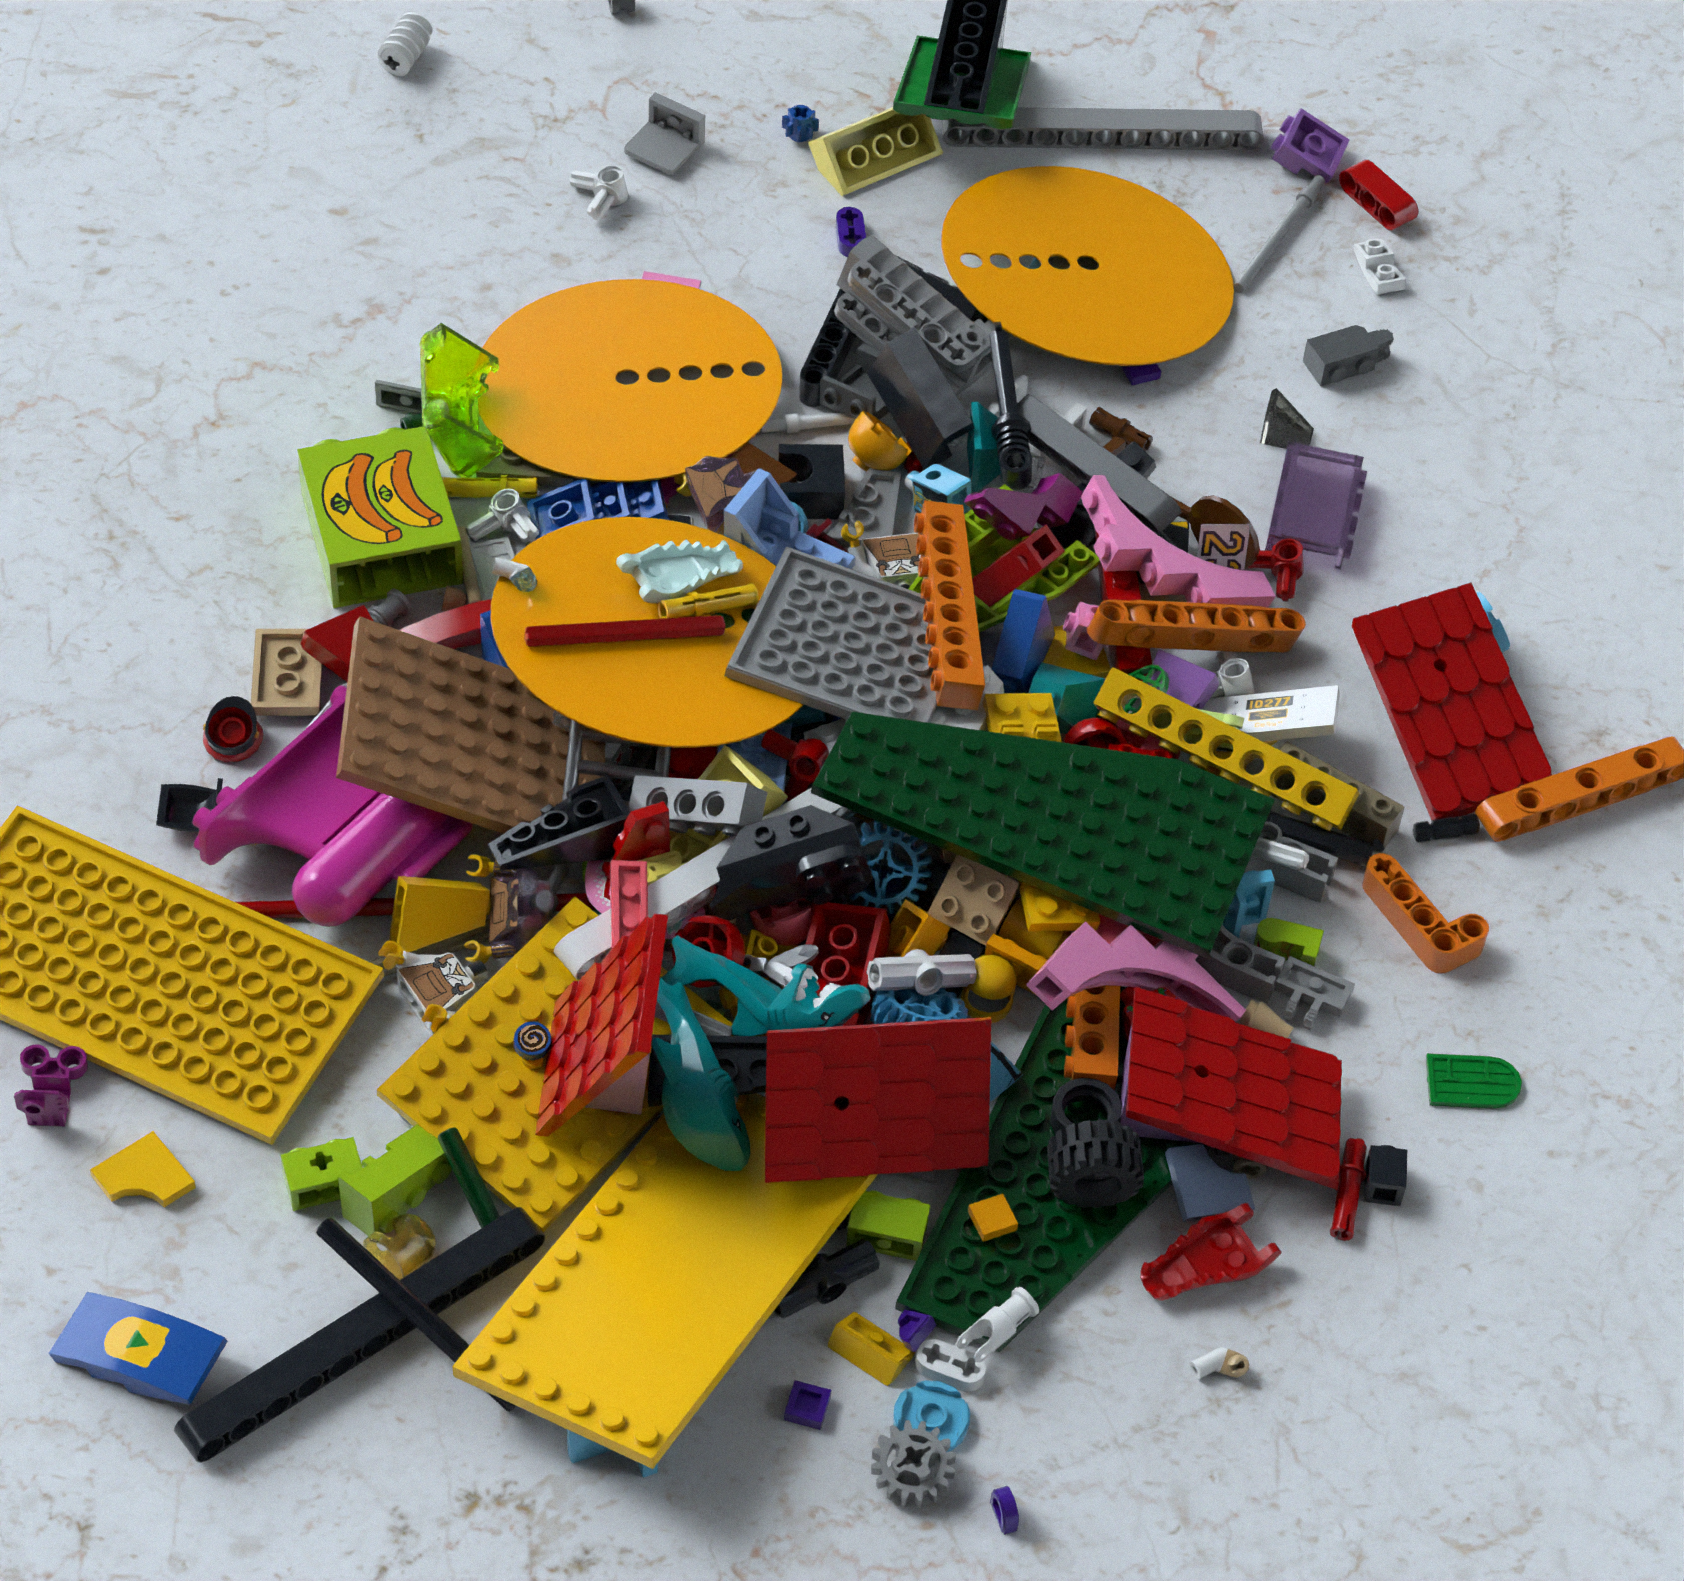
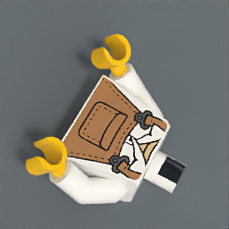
(884, 557)
(433, 983)

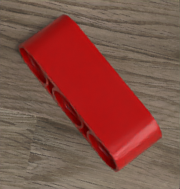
(1378, 194)

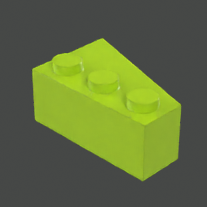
(393, 1181)

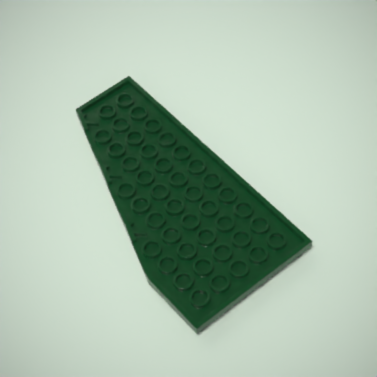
(1083, 822)
(1054, 1242)

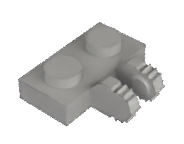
(1312, 987)

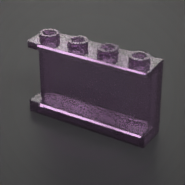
(1318, 500)

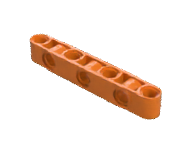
(1195, 626)
(1582, 789)

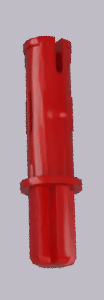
(1350, 1178)

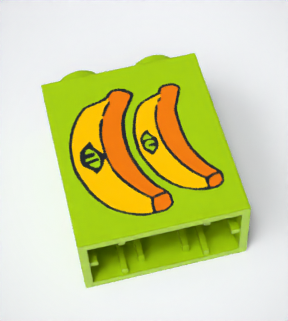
(380, 516)

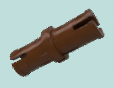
(1120, 427)

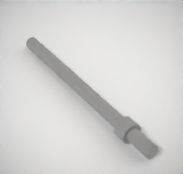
(1304, 200)

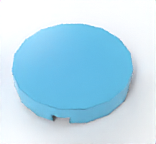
(937, 1406)

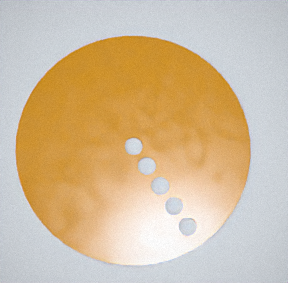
(1157, 280)
(568, 413)
(631, 689)

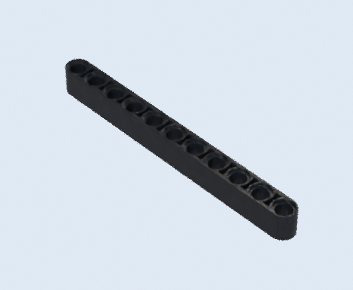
(355, 1337)

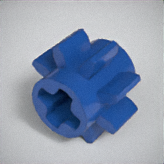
(800, 123)

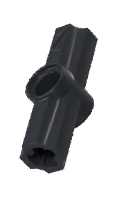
(828, 1277)

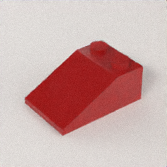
(847, 942)

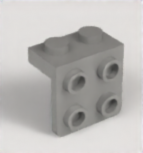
(668, 136)

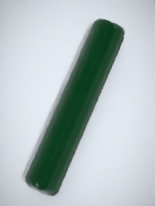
(468, 1176)

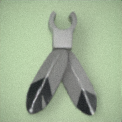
(780, 967)

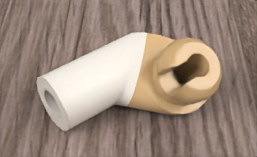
(1222, 1361)

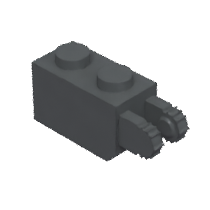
(1346, 353)

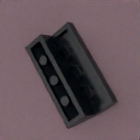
(919, 398)

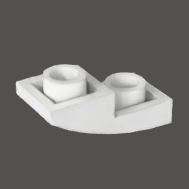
(1377, 265)

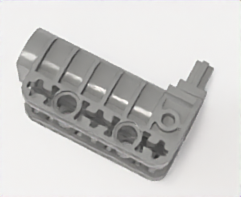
(899, 299)

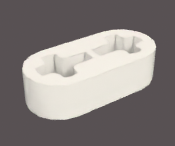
(949, 1365)

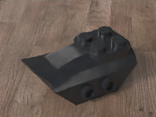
(788, 860)

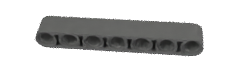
(1086, 458)

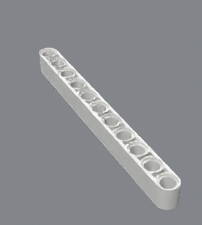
(672, 895)

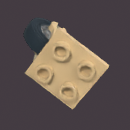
(971, 897)

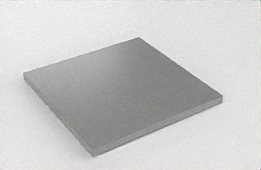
(837, 642)

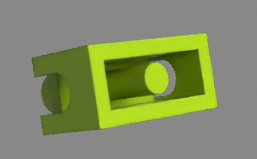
(890, 1224)

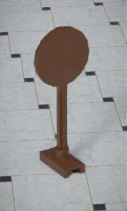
(1207, 511)

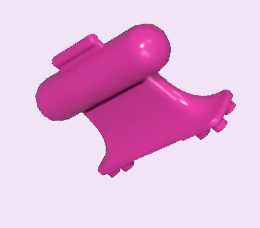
(347, 832)

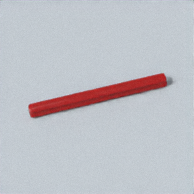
(624, 631)

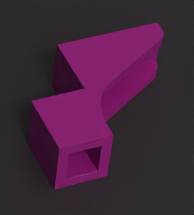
(1017, 512)

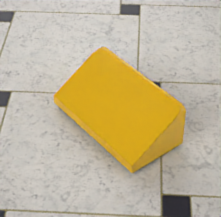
(870, 1348)

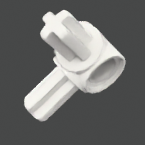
(607, 185)
(508, 514)
(1233, 675)

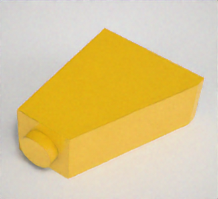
(436, 910)

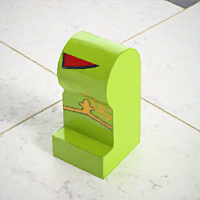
(1289, 939)

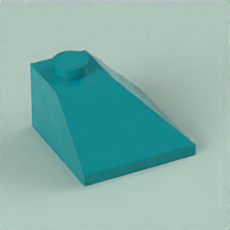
(982, 448)
(1071, 693)

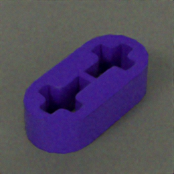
(847, 232)

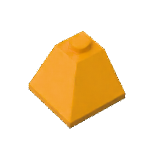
(915, 930)

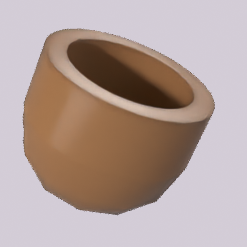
(453, 598)

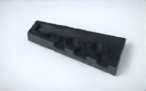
(1080, 524)

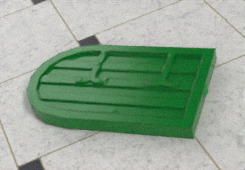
(1471, 1081)

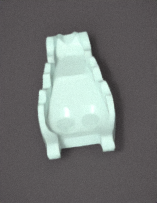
(675, 570)

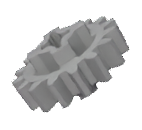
(919, 1477)

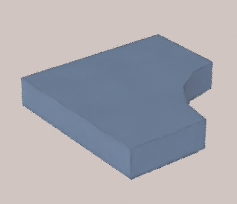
(1202, 1185)

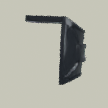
(181, 802)

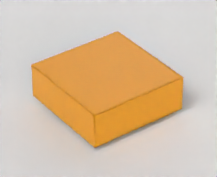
(993, 1217)

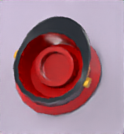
(232, 730)

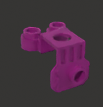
(51, 1083)

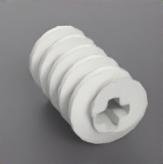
(405, 43)

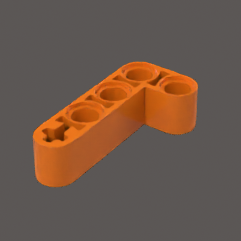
(1434, 940)

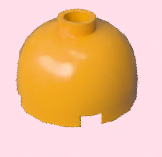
(876, 444)

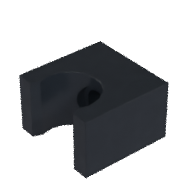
(819, 477)

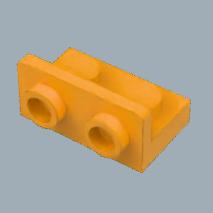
(1023, 961)

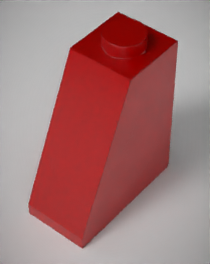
(332, 640)

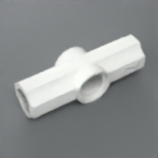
(921, 972)

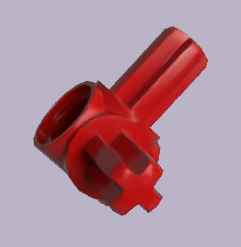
(1286, 565)
(801, 770)

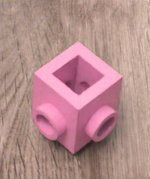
(1077, 637)

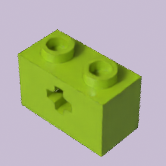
(314, 1171)

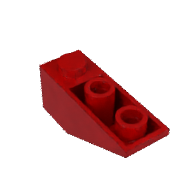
(1016, 566)

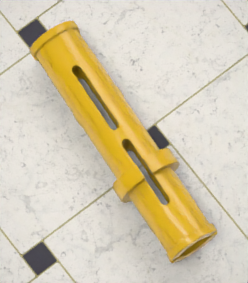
(489, 486)
(698, 604)

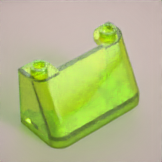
(450, 389)

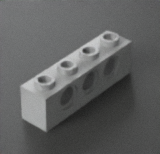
(701, 803)

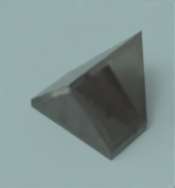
(1284, 423)

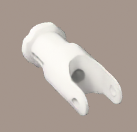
(999, 1323)

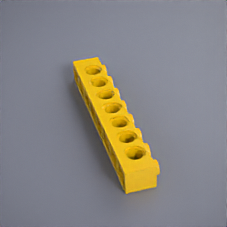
(1121, 687)

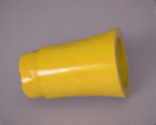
(1037, 942)

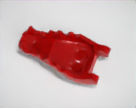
(1209, 1254)

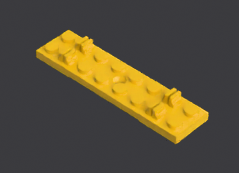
(1035, 717)

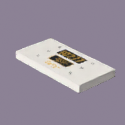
(1283, 713)

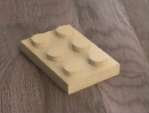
(284, 675)

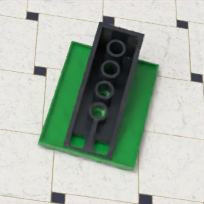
(965, 69)

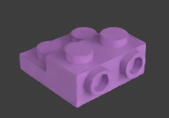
(1309, 145)

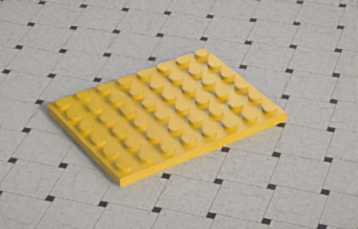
(482, 1087)

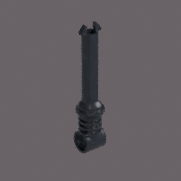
(1010, 427)
(1330, 842)

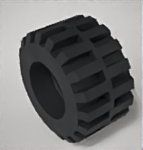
(1095, 1164)

